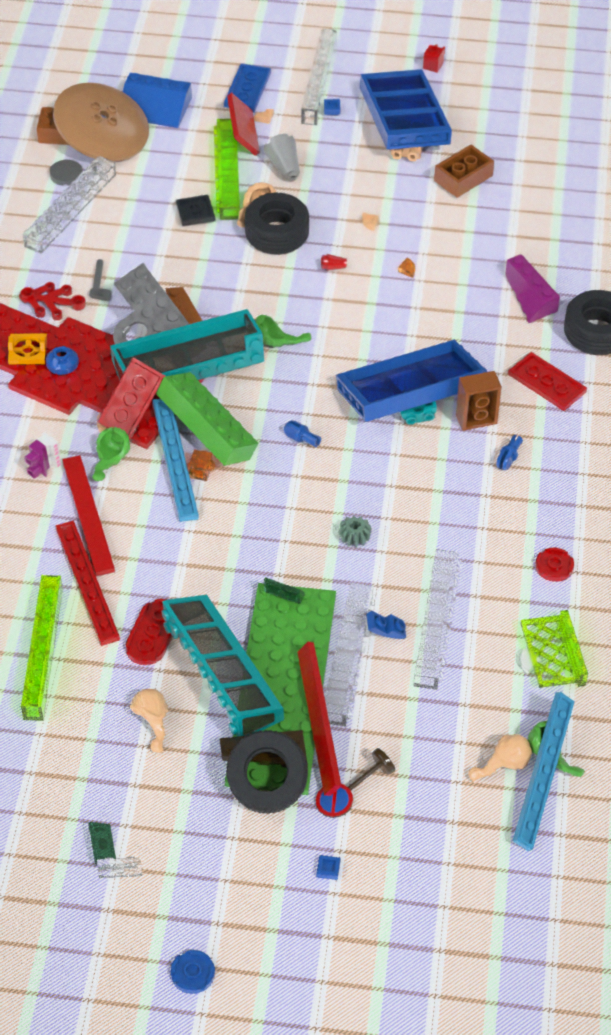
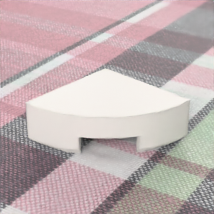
(526, 661)

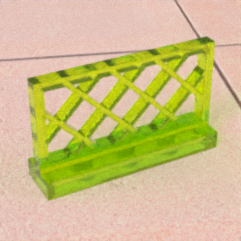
(571, 650)

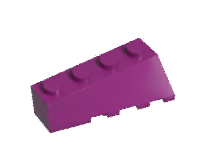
(531, 289)

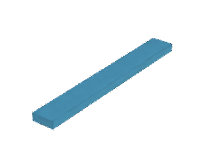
(175, 462)
(543, 771)

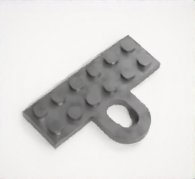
(150, 305)

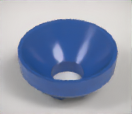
(64, 364)

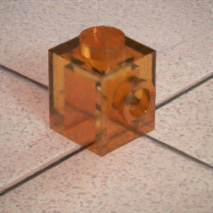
(201, 465)

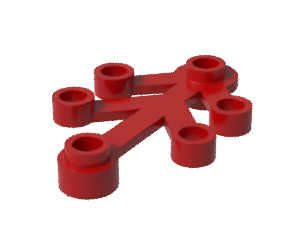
(31, 296)

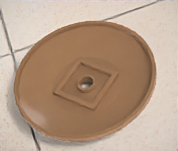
(81, 125)

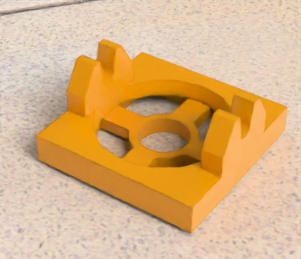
(39, 358)

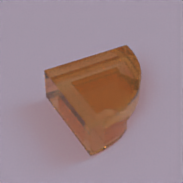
(407, 268)

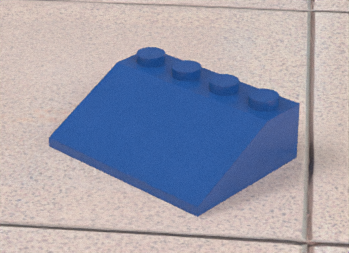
(161, 99)

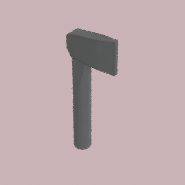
(96, 292)

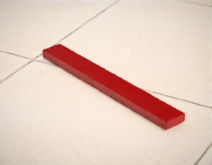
(88, 516)
(87, 583)
(319, 719)

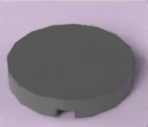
(65, 171)

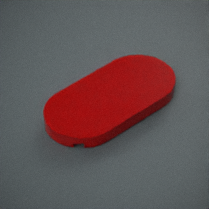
(148, 637)

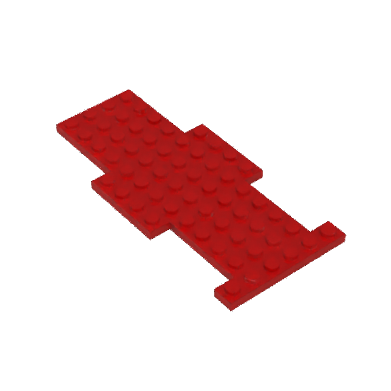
(87, 385)

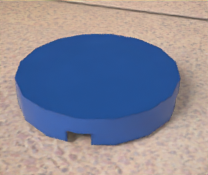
(192, 972)

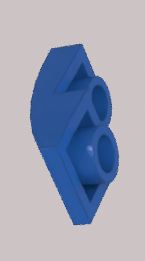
(386, 626)

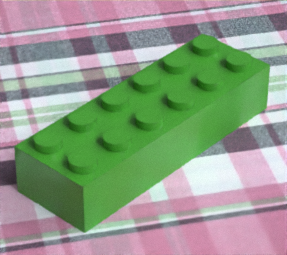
(207, 418)

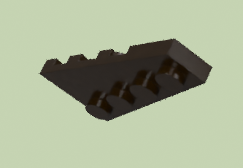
(228, 743)

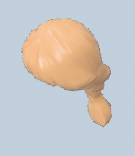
(252, 193)
(152, 706)
(510, 752)

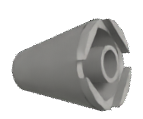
(283, 155)

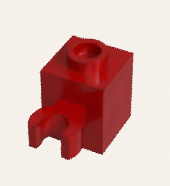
(433, 58)

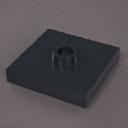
(195, 210)

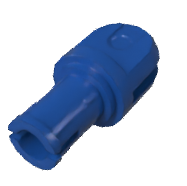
(301, 433)
(509, 453)

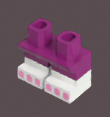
(42, 456)

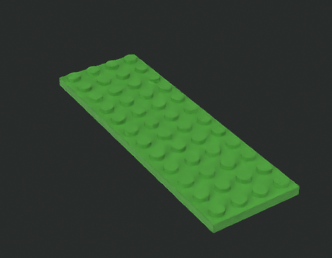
(275, 637)

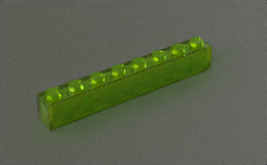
(227, 171)
(42, 648)

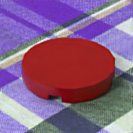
(554, 564)

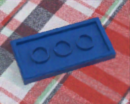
(249, 84)

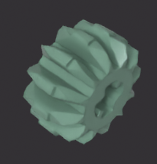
(355, 531)

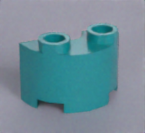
(420, 413)

